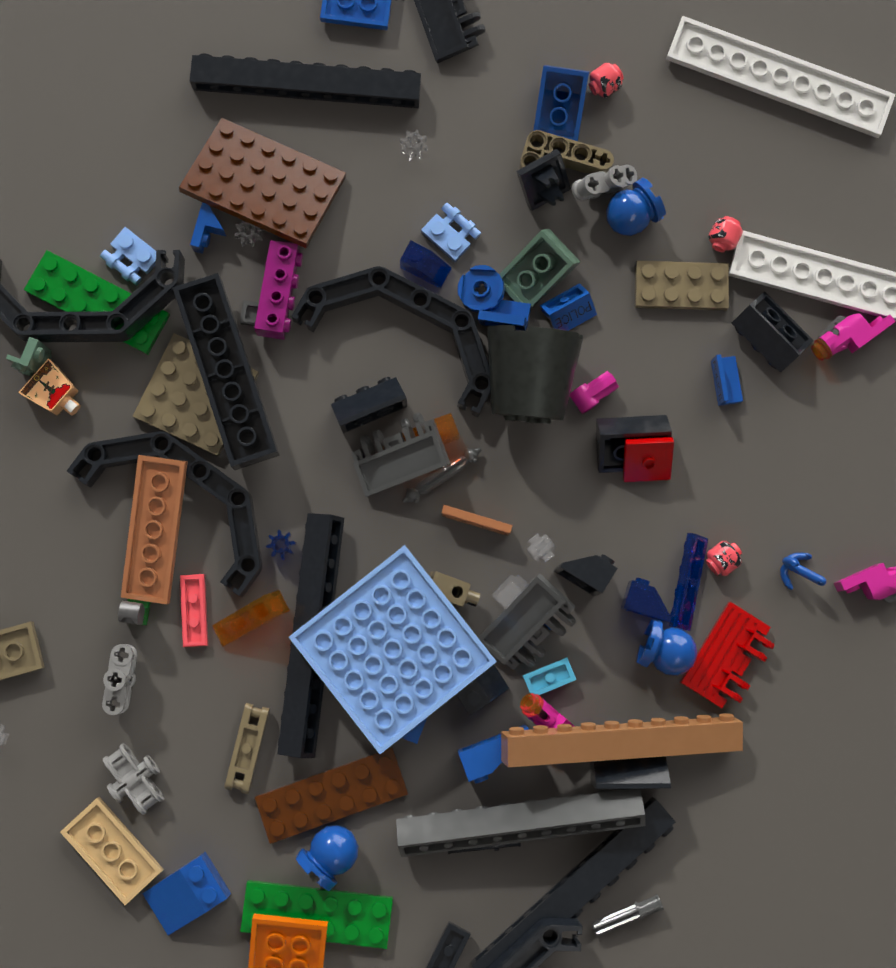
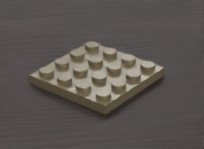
(178, 399)

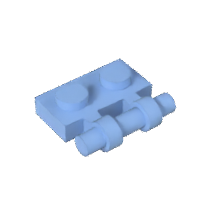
(446, 237)
(135, 250)

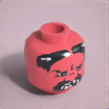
(605, 80)
(725, 234)
(724, 558)

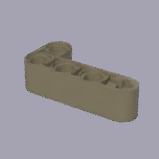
(570, 149)

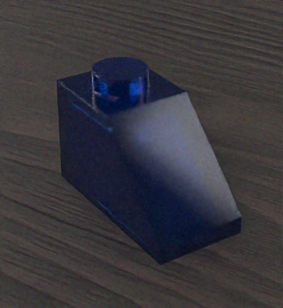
(424, 264)
(644, 600)

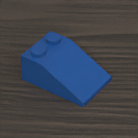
(561, 101)
(482, 757)
(187, 893)

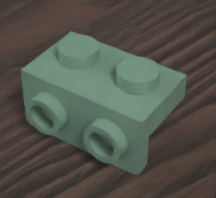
(32, 358)

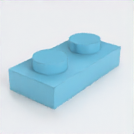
(549, 677)

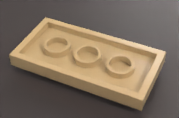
(111, 850)

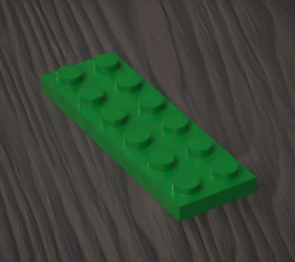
(79, 290)
(351, 916)

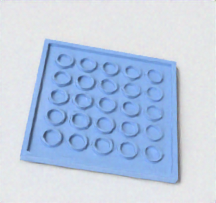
(392, 649)

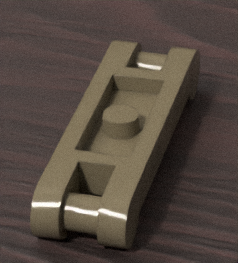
(247, 748)

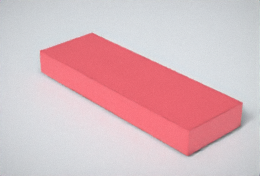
(194, 610)

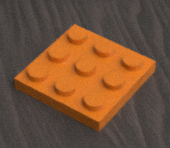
(287, 942)

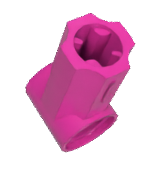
(590, 394)

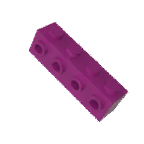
(277, 290)

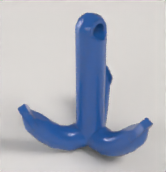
(792, 563)

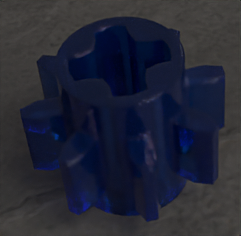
(274, 546)

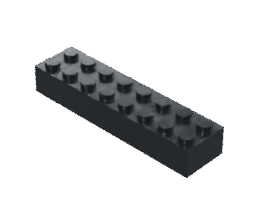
(226, 371)

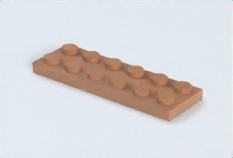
(154, 529)

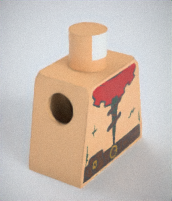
(51, 390)

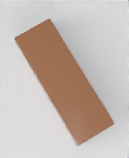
(476, 520)

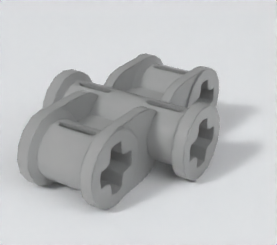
(604, 182)
(117, 689)
(138, 785)

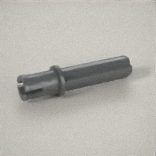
(627, 915)

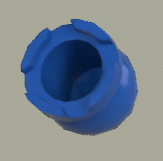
(633, 209)
(668, 649)
(330, 854)

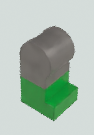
(134, 612)

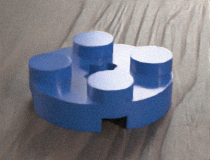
(490, 298)

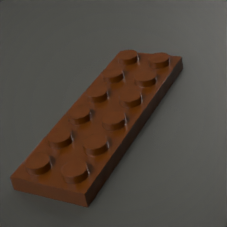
(331, 795)

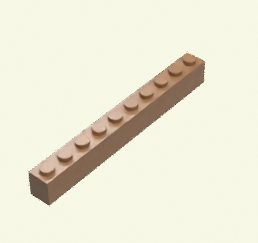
(621, 741)

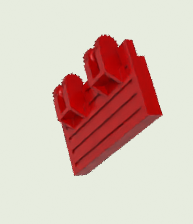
(724, 653)

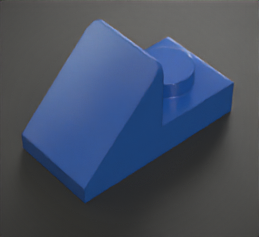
(205, 224)

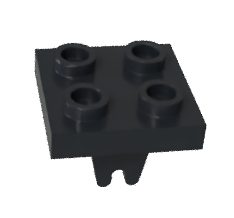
(544, 180)

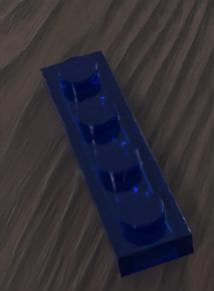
(688, 581)

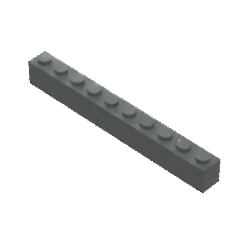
(520, 822)

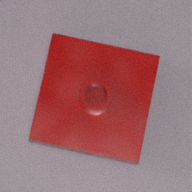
(648, 459)

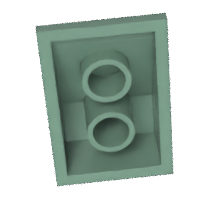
(538, 268)

